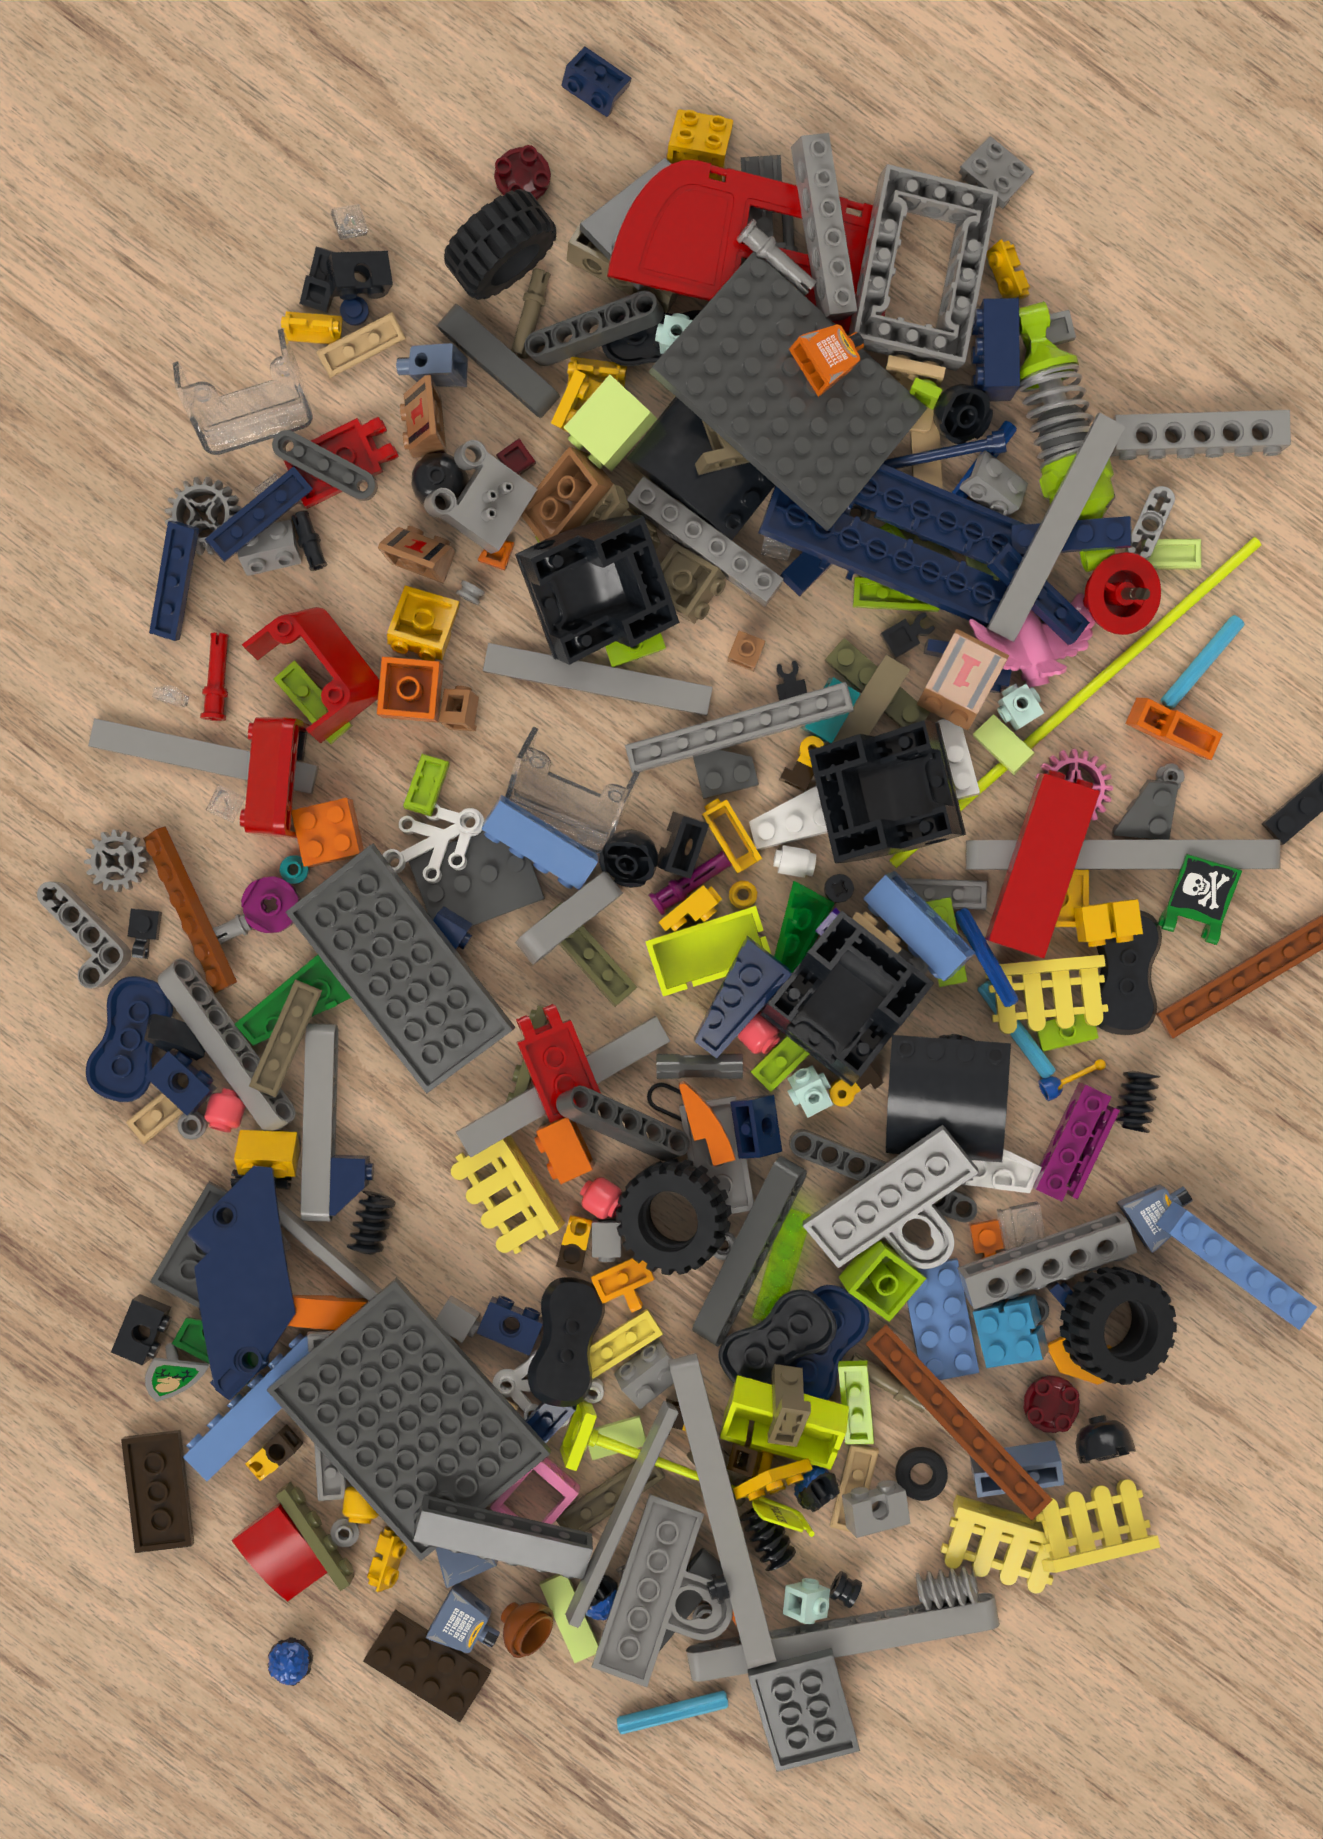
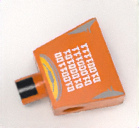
(827, 355)

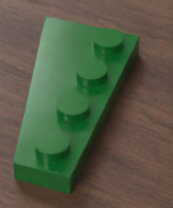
(261, 1020)

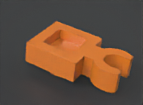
(986, 1237)

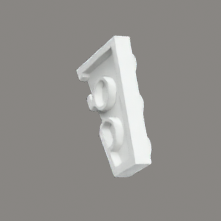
(1010, 1175)

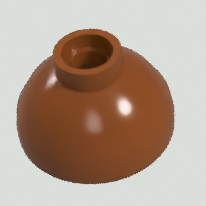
(526, 1627)

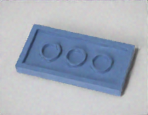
(942, 1323)

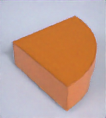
(498, 559)

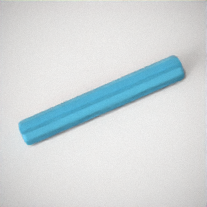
(1202, 662)
(1022, 1038)
(672, 1712)

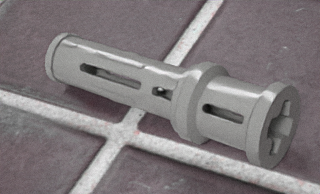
(766, 249)

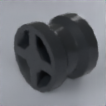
(834, 886)
(845, 1589)

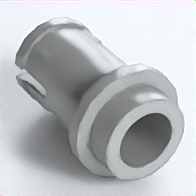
(232, 929)

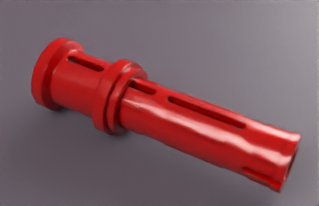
(215, 691)

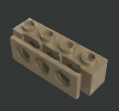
(589, 258)

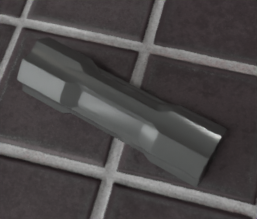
(681, 1066)

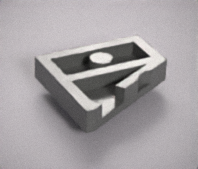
(724, 772)
(1150, 812)

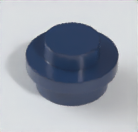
(354, 311)

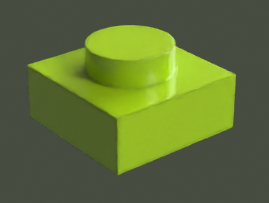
(926, 392)

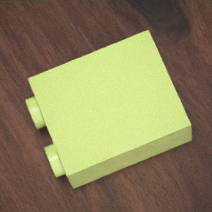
(609, 424)

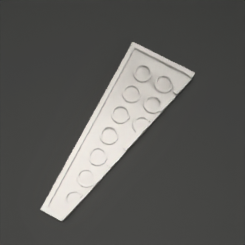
(804, 816)

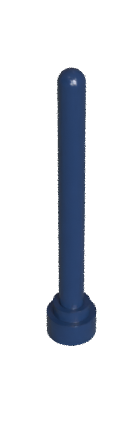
(993, 443)

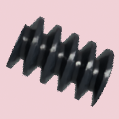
(1136, 1101)
(372, 1223)
(771, 1539)

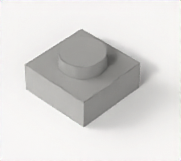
(1061, 328)

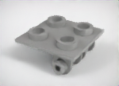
(996, 170)

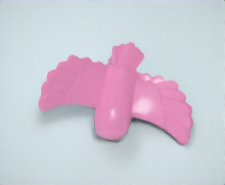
(1037, 646)

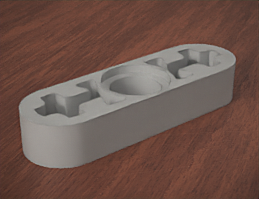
(1160, 519)

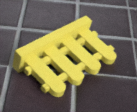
(1061, 990)
(531, 1194)
(995, 1527)
(1109, 1531)

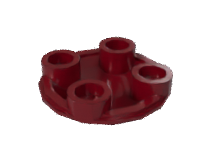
(523, 170)
(1051, 1404)

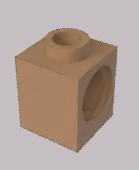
(746, 651)

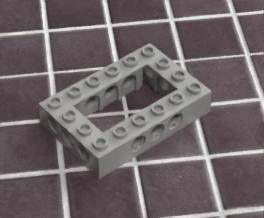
(941, 199)

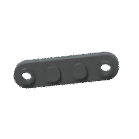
(324, 465)

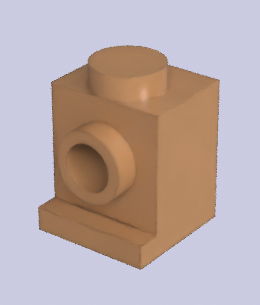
(452, 703)

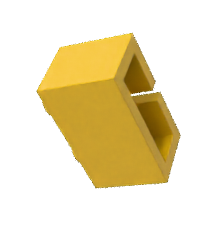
(1108, 921)
(268, 1149)

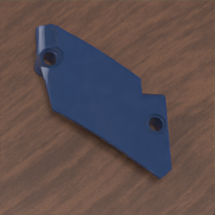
(242, 1280)

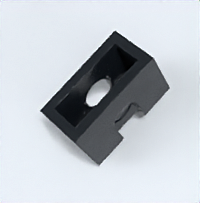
(370, 264)
(673, 856)
(130, 1342)

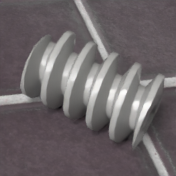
(947, 1588)

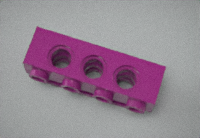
(1072, 1139)

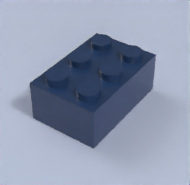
(997, 348)

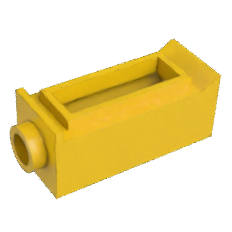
(714, 810)

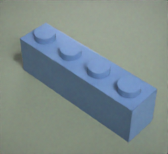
(539, 842)
(918, 926)

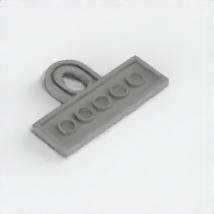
(890, 1198)
(649, 1592)

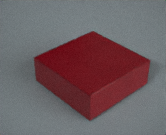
(516, 457)

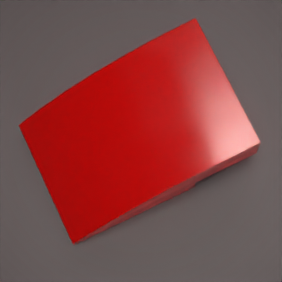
(279, 1553)

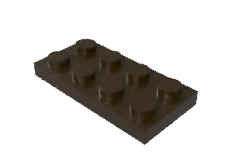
(157, 1491)
(425, 1667)

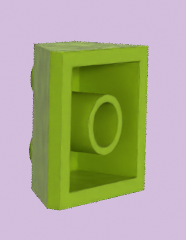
(881, 1279)

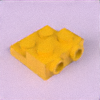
(422, 623)
(698, 905)

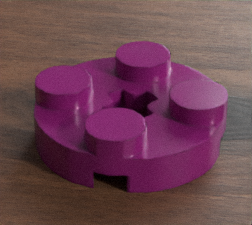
(255, 909)

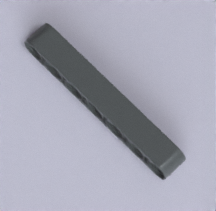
(840, 1163)
(749, 1251)

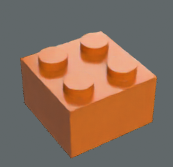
(410, 689)
(327, 832)
(565, 1149)

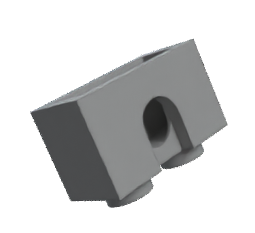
(888, 1514)

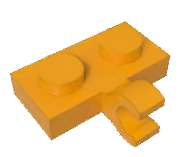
(623, 1280)

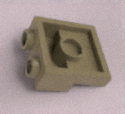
(691, 582)

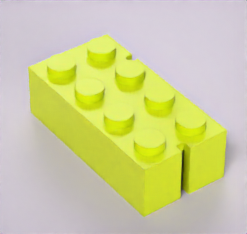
(703, 950)
(754, 1402)

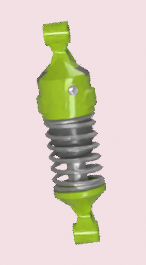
(1060, 421)

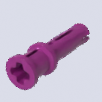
(718, 862)

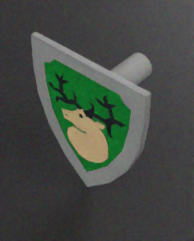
(172, 1376)

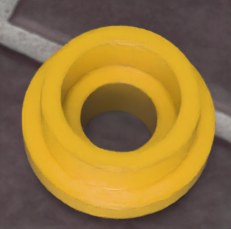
(752, 894)

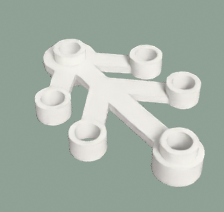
(438, 840)
(519, 1384)

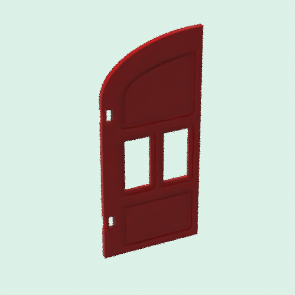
(687, 228)

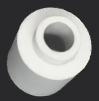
(794, 861)

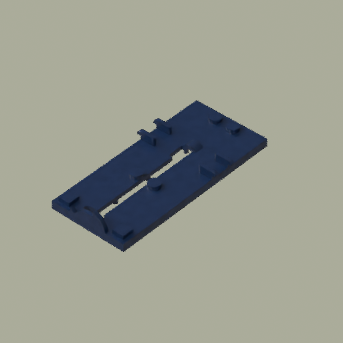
(899, 562)

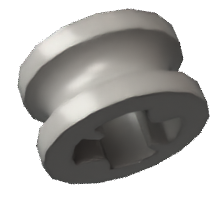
(470, 592)

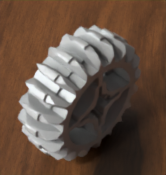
(185, 498)

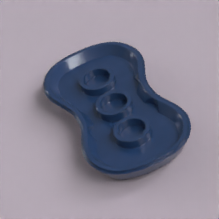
(123, 1056)
(852, 1322)

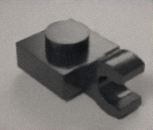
(143, 926)

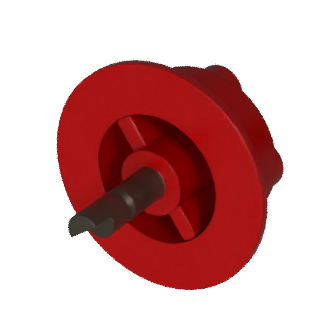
(1123, 593)

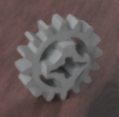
(107, 866)

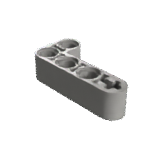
(568, 917)
(80, 931)

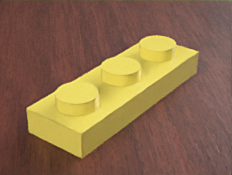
(623, 1342)

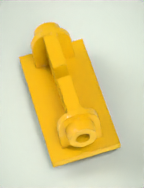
(1003, 260)
(312, 327)
(597, 369)
(384, 1572)

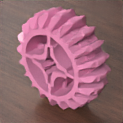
(1074, 774)

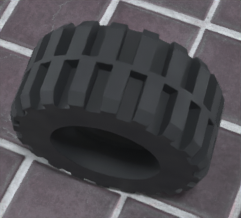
(500, 244)
(644, 1237)
(1148, 1334)

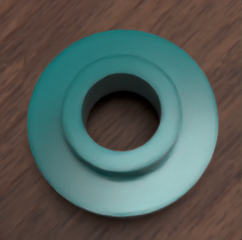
(302, 872)

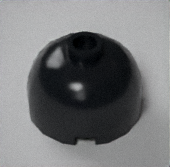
(962, 413)
(436, 472)
(629, 858)
(1103, 1440)

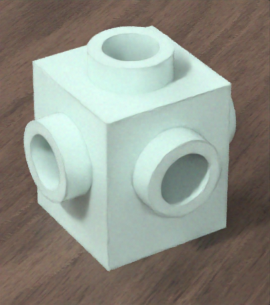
(674, 324)
(1029, 701)
(809, 1090)
(806, 1601)

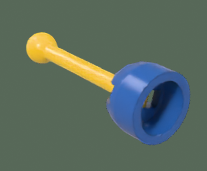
(1053, 1087)

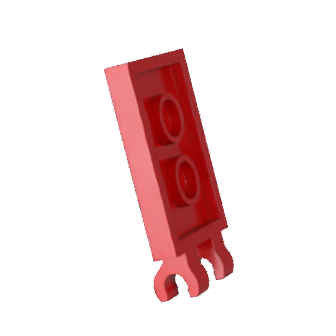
(355, 444)
(554, 1059)

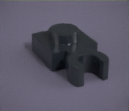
(903, 636)
(790, 687)

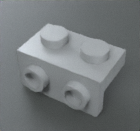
(995, 485)
(271, 549)
(646, 1374)

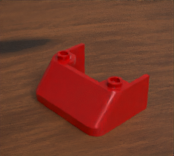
(353, 681)
(271, 776)

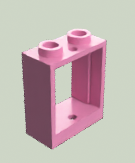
(555, 1477)

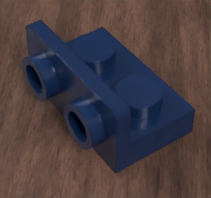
(595, 81)

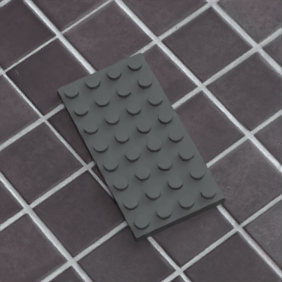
(400, 968)

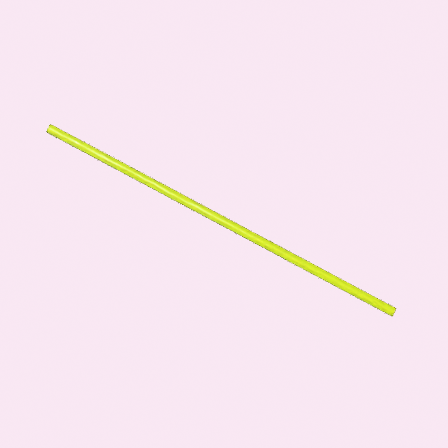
(1110, 671)

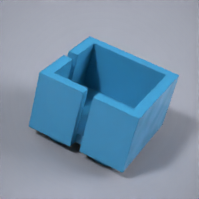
(1008, 1335)

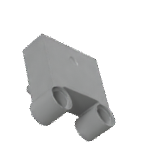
(489, 501)

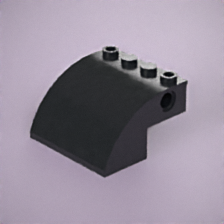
(669, 458)
(597, 587)
(887, 792)
(846, 998)
(950, 1086)

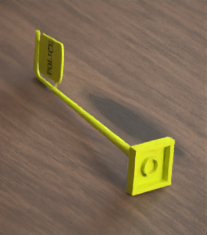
(582, 1434)

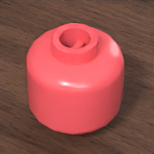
(759, 1035)
(224, 1111)
(601, 1198)

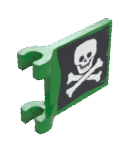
(1201, 894)

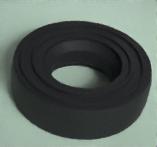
(926, 1491)

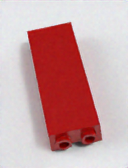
(1042, 863)

